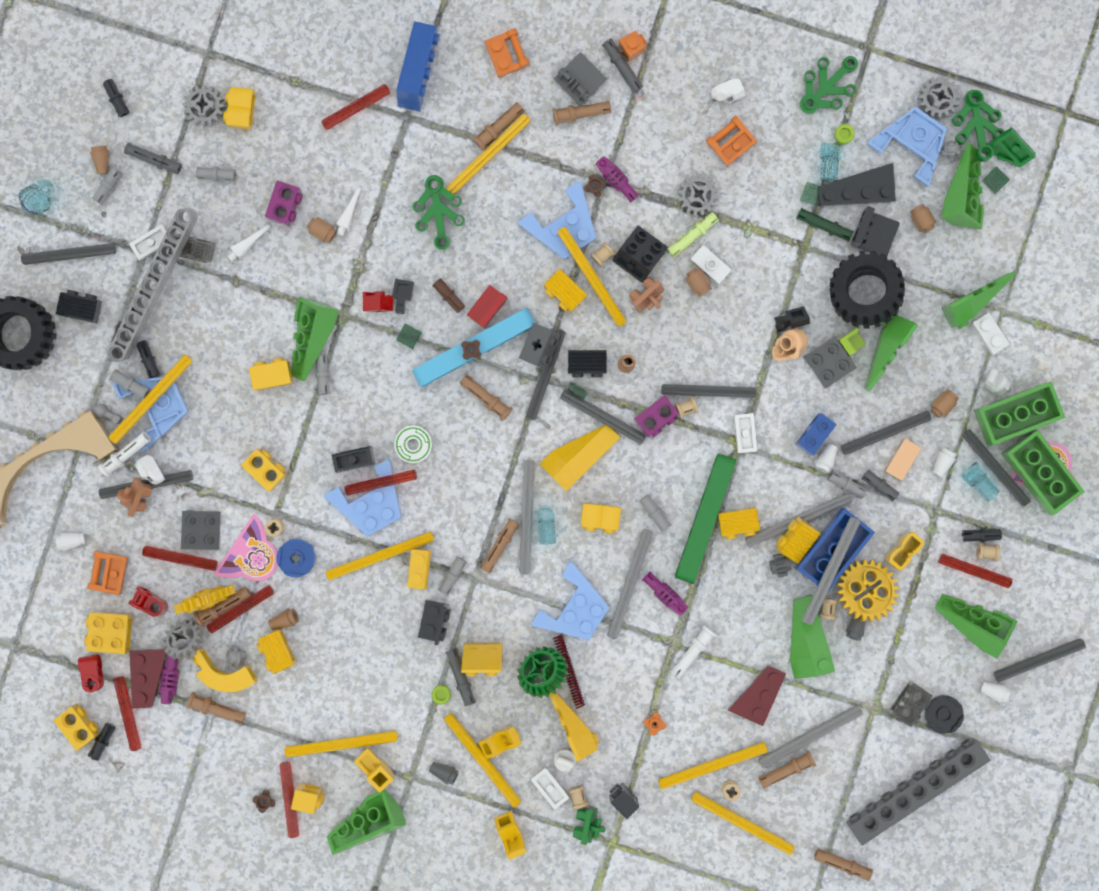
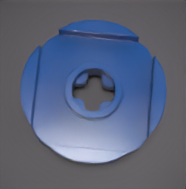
(287, 564)

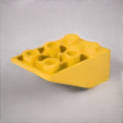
(482, 658)

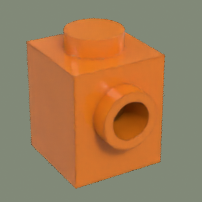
(632, 45)

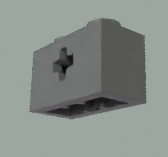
(532, 350)

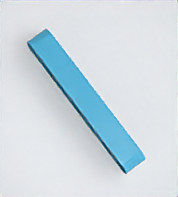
(488, 339)

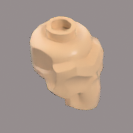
(790, 345)

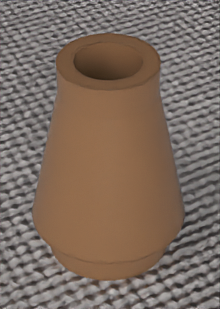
(100, 158)
(285, 619)

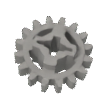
(946, 99)
(198, 102)
(692, 188)
(181, 640)

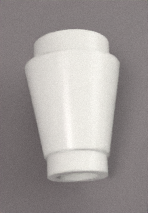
(826, 459)
(944, 461)
(69, 540)
(995, 691)

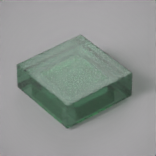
(995, 180)
(810, 194)
(409, 336)
(577, 391)

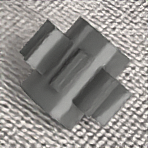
(780, 565)

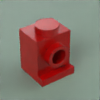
(377, 302)

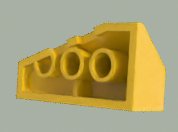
(576, 457)
(578, 734)

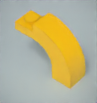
(222, 680)

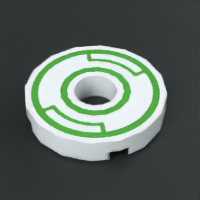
(401, 444)

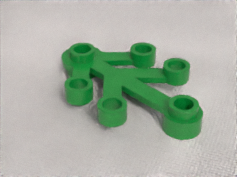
(826, 87)
(978, 122)
(438, 209)

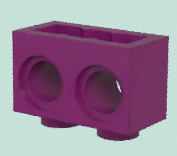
(278, 202)
(654, 413)

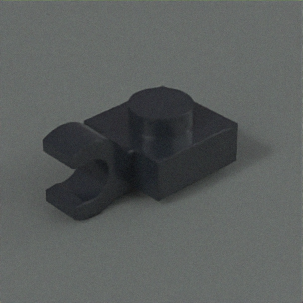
(402, 292)
(794, 318)

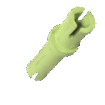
(689, 237)

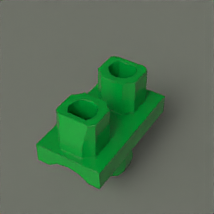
(591, 827)

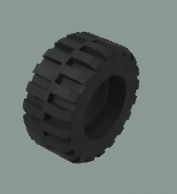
(867, 265)
(40, 338)

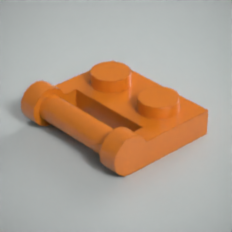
(500, 54)
(736, 145)
(113, 573)

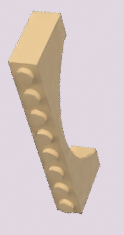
(83, 434)

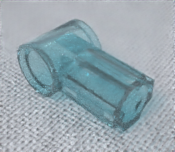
(830, 155)
(977, 478)
(546, 527)

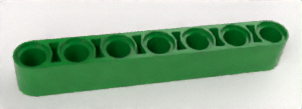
(705, 518)

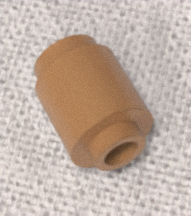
(923, 218)
(321, 230)
(698, 281)
(944, 403)

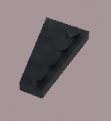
(863, 188)

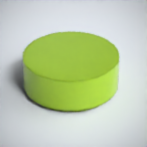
(844, 134)
(441, 694)

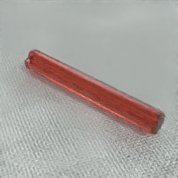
(355, 106)
(380, 482)
(179, 558)
(975, 570)
(240, 609)
(127, 713)
(288, 794)

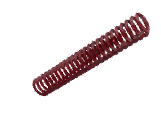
(564, 649)

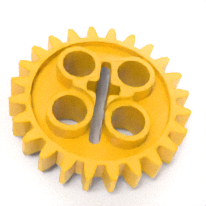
(857, 576)
(204, 599)

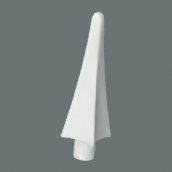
(345, 220)
(242, 247)

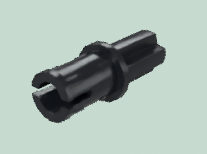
(116, 98)
(148, 359)
(981, 535)
(101, 741)

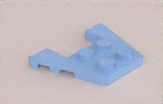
(919, 135)
(576, 220)
(164, 411)
(373, 509)
(582, 611)

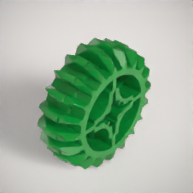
(553, 672)

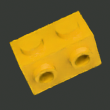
(271, 375)

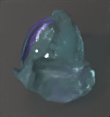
(36, 197)

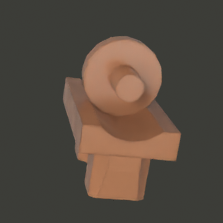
(650, 297)
(131, 496)

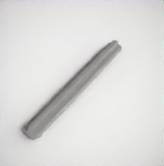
(809, 515)
(526, 525)
(831, 570)
(630, 583)
(810, 736)

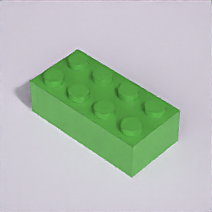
(1019, 413)
(1042, 472)

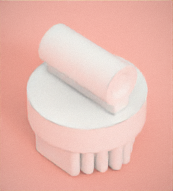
(997, 382)
(565, 760)

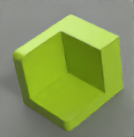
(852, 341)

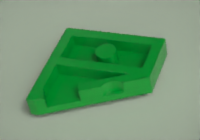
(1012, 148)

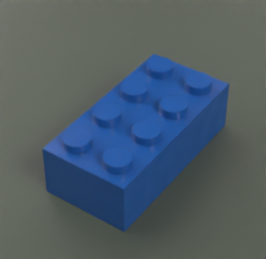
(817, 558)

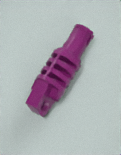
(616, 178)
(666, 594)
(169, 680)

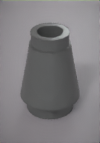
(856, 629)
(445, 773)

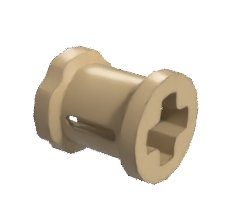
(602, 254)
(686, 407)
(270, 531)
(988, 552)
(828, 609)
(727, 785)
(578, 797)

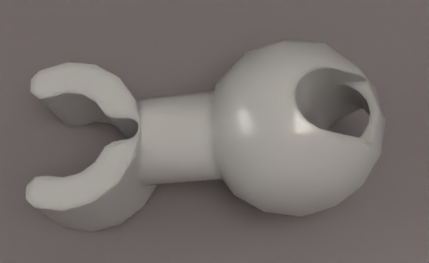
(102, 411)

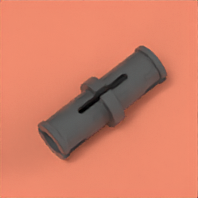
(880, 485)

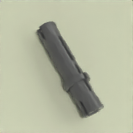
(618, 59)
(172, 166)
(461, 678)

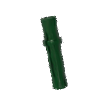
(832, 228)

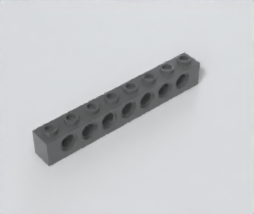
(944, 781)

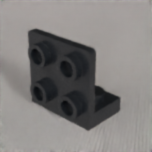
(874, 232)
(640, 254)
(433, 621)

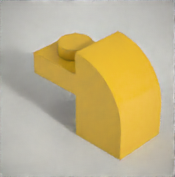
(500, 741)
(376, 769)
(511, 835)

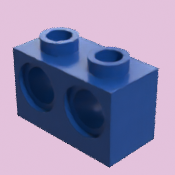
(815, 434)

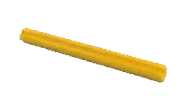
(492, 150)
(591, 276)
(150, 399)
(379, 556)
(340, 744)
(485, 763)
(712, 765)
(742, 823)

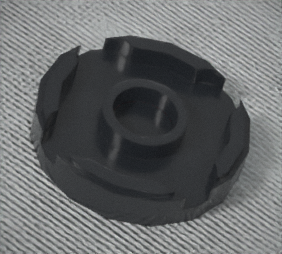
(944, 714)

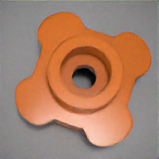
(649, 723)

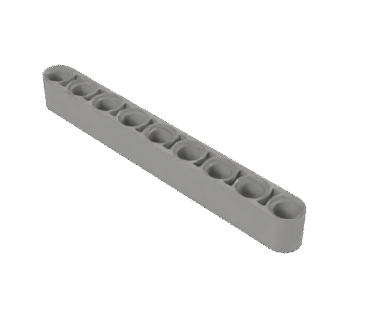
(160, 280)

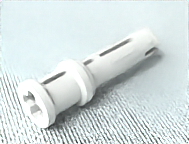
(118, 459)
(699, 644)

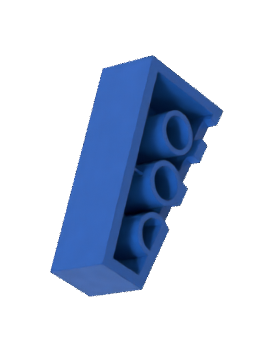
(416, 66)

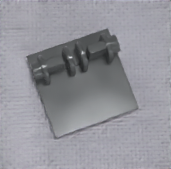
(580, 78)
(830, 362)
(200, 530)

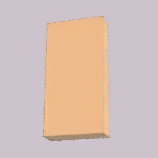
(902, 459)

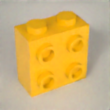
(108, 632)

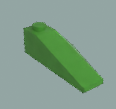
(962, 199)
(971, 304)
(314, 326)
(892, 336)
(982, 627)
(809, 646)
(372, 819)

